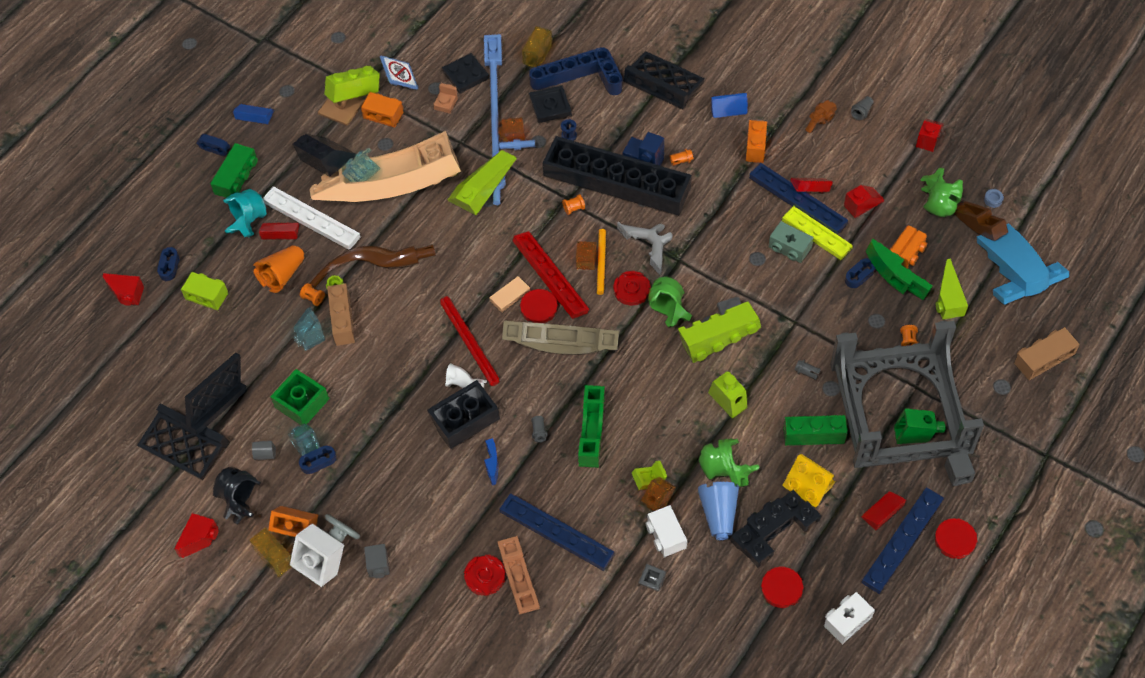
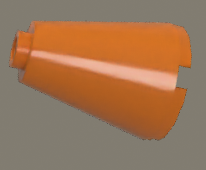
(278, 268)

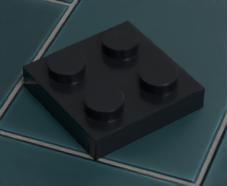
(465, 73)
(550, 104)

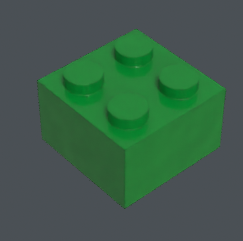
(299, 397)

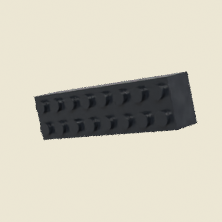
(617, 175)

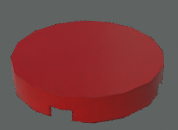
(631, 288)
(538, 306)
(955, 538)
(484, 575)
(782, 587)

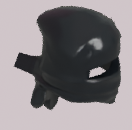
(235, 488)

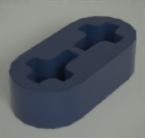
(213, 144)
(172, 264)
(862, 275)
(317, 459)

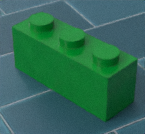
(234, 170)
(815, 430)

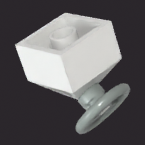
(319, 552)

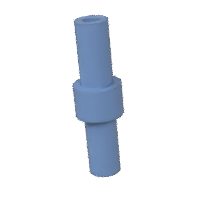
(517, 144)

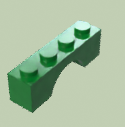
(592, 426)

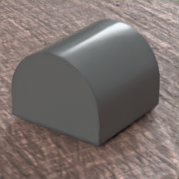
(263, 450)
(652, 577)

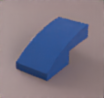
(492, 463)

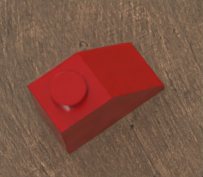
(929, 134)
(862, 200)
(125, 288)
(196, 535)

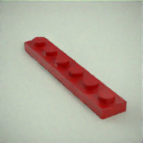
(550, 275)

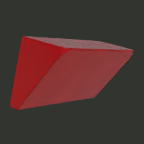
(811, 184)
(279, 231)
(883, 510)

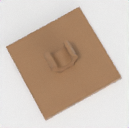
(341, 111)

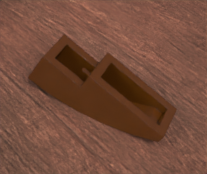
(981, 220)

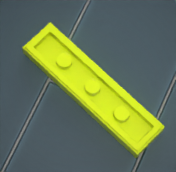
(822, 236)

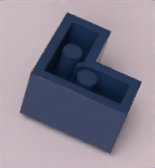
(648, 150)

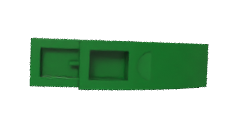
(891, 269)

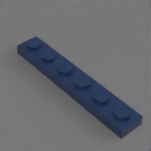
(803, 201)
(557, 532)
(902, 540)

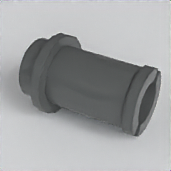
(805, 368)
(539, 433)

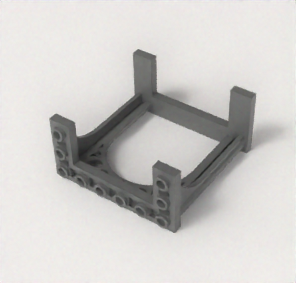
(866, 444)

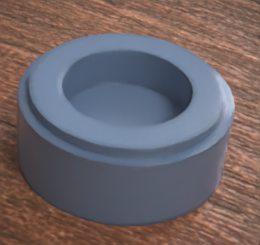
(993, 198)

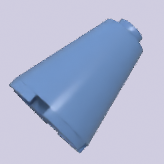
(719, 507)

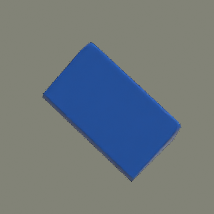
(729, 105)
(253, 113)

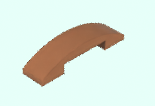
(518, 575)

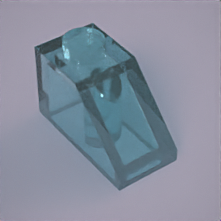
(308, 330)
(304, 439)

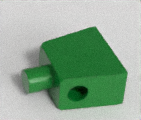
(917, 426)

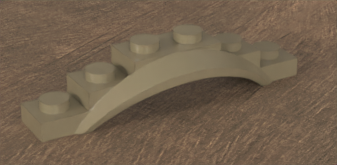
(560, 338)

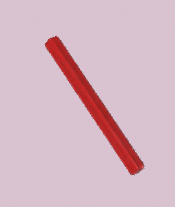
(470, 341)

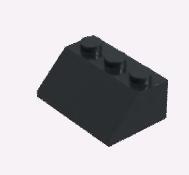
(322, 153)
(464, 414)

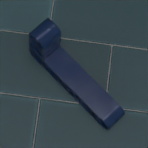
(578, 66)

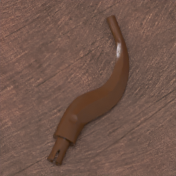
(377, 256)

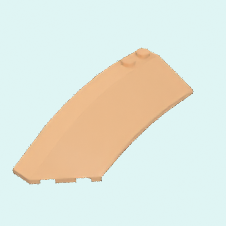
(398, 173)

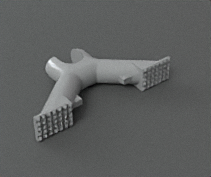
(651, 235)

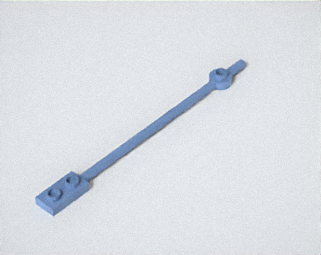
(492, 58)

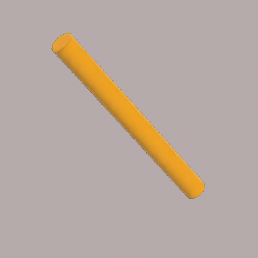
(601, 261)

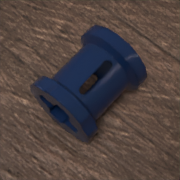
(565, 129)

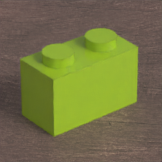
(204, 290)

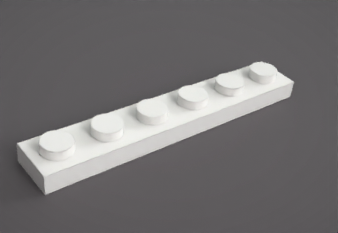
(311, 218)

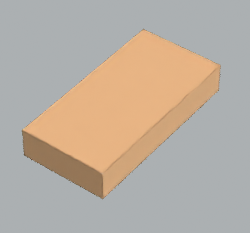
(509, 294)

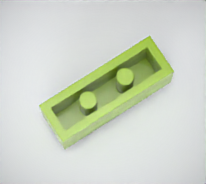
(351, 84)

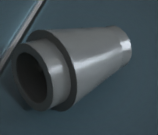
(861, 109)

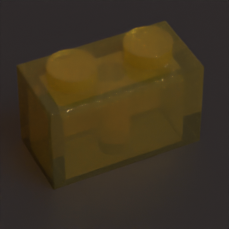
(537, 47)
(271, 552)

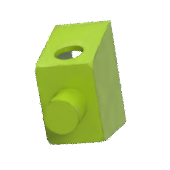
(726, 392)

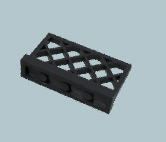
(659, 87)
(213, 401)
(175, 418)

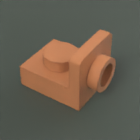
(446, 98)

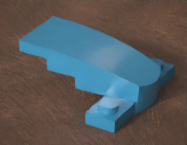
(1021, 266)

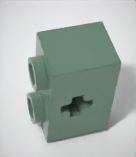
(790, 242)

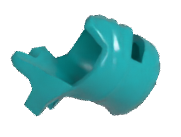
(245, 209)

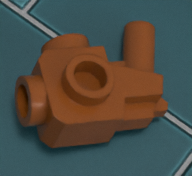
(822, 113)

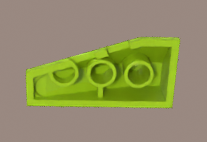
(478, 187)

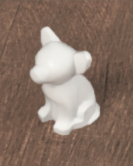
(459, 377)

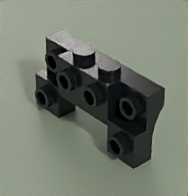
(770, 522)

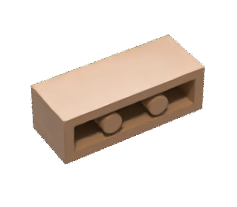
(341, 314)
(1046, 353)

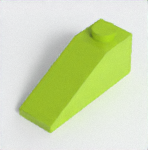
(951, 298)

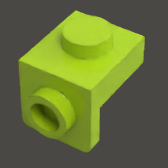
(644, 475)

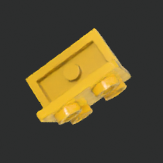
(809, 480)

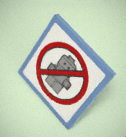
(398, 72)

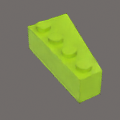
(719, 331)

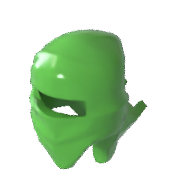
(942, 196)
(666, 298)
(720, 462)

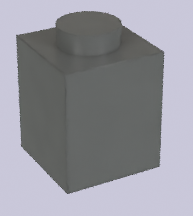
(959, 468)
(377, 561)

